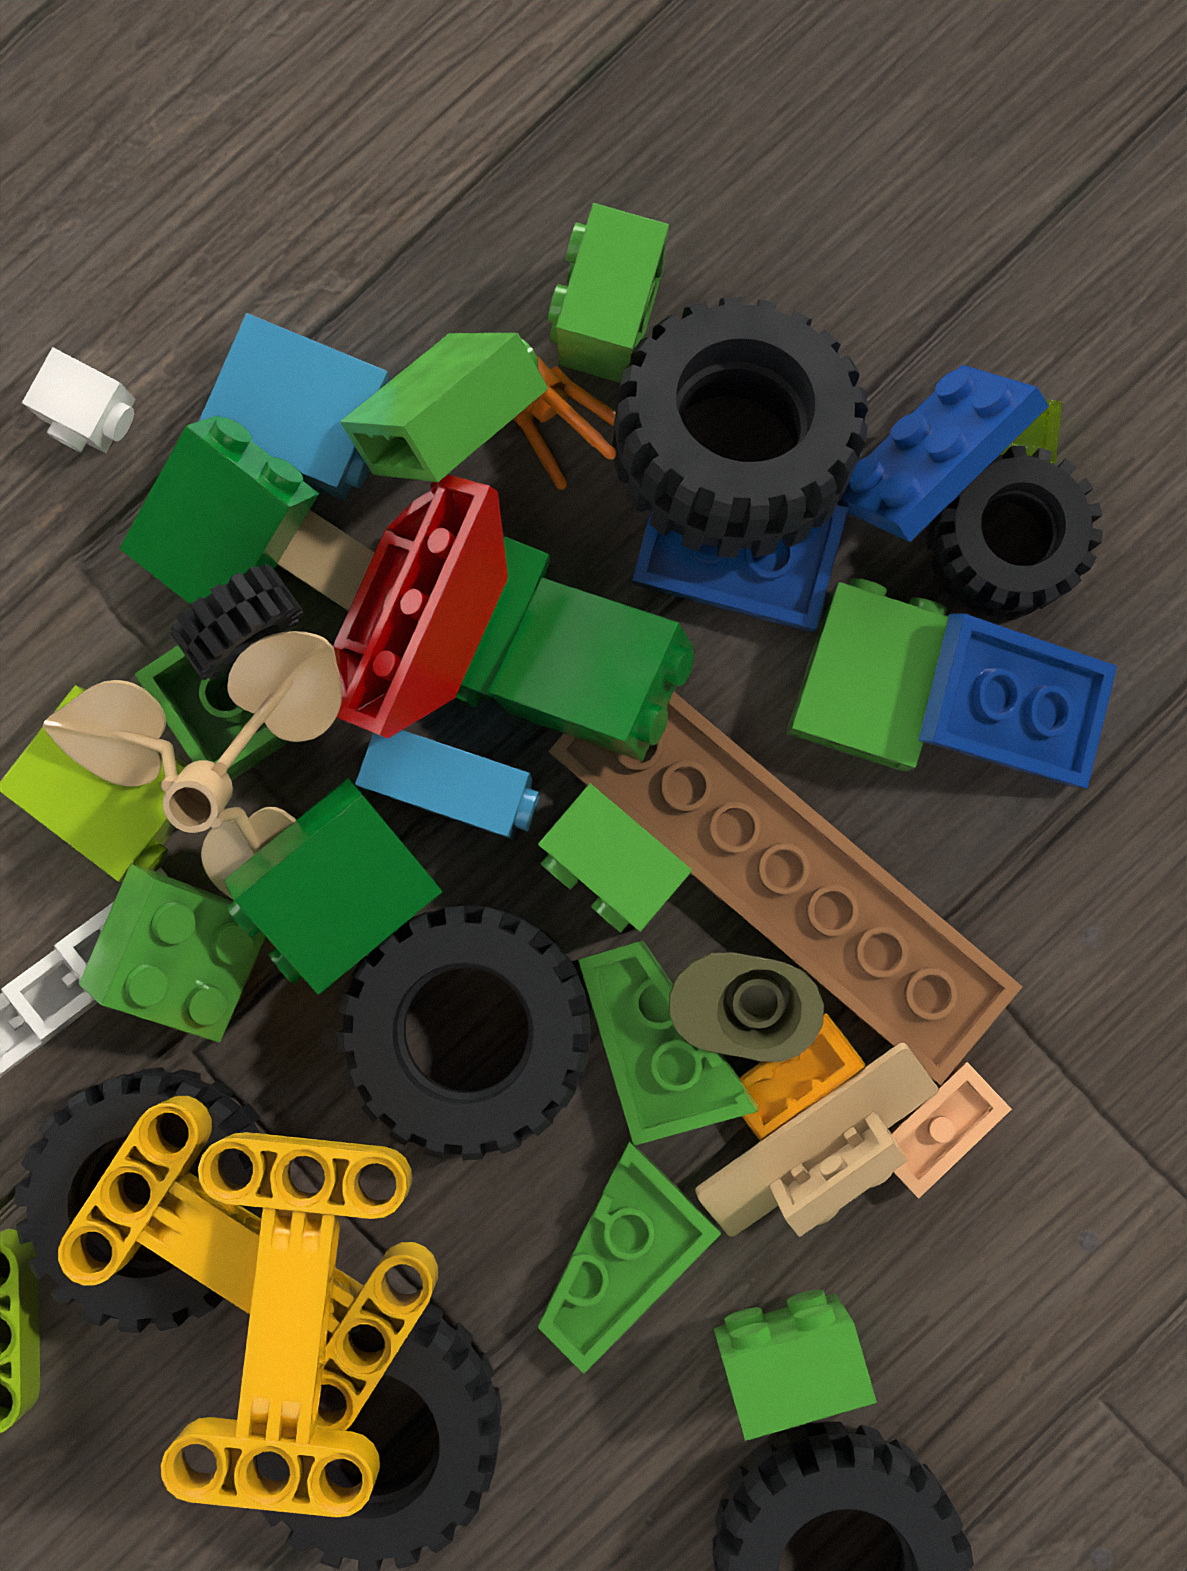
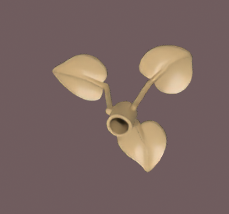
(117, 730)

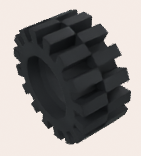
(233, 619)

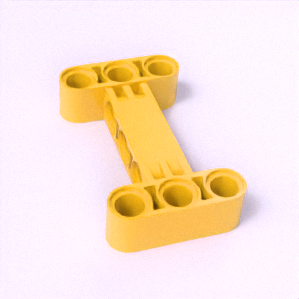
(220, 1250)
(286, 1332)

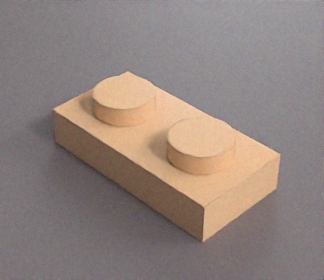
(946, 1127)

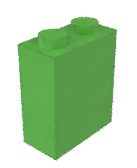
(445, 405)
(870, 675)

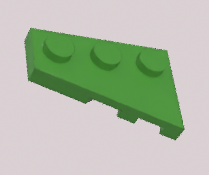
(657, 1073)
(625, 1258)

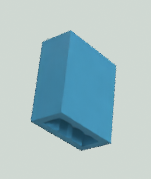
(293, 401)
(449, 783)

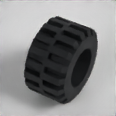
(1065, 524)

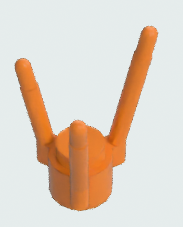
(554, 402)

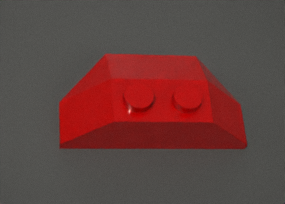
(422, 607)

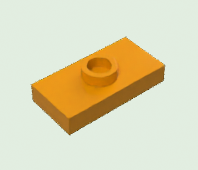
(797, 1083)

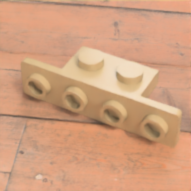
(824, 1152)

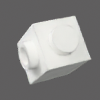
(79, 403)

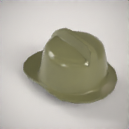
(746, 1007)

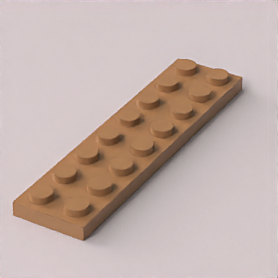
(803, 886)

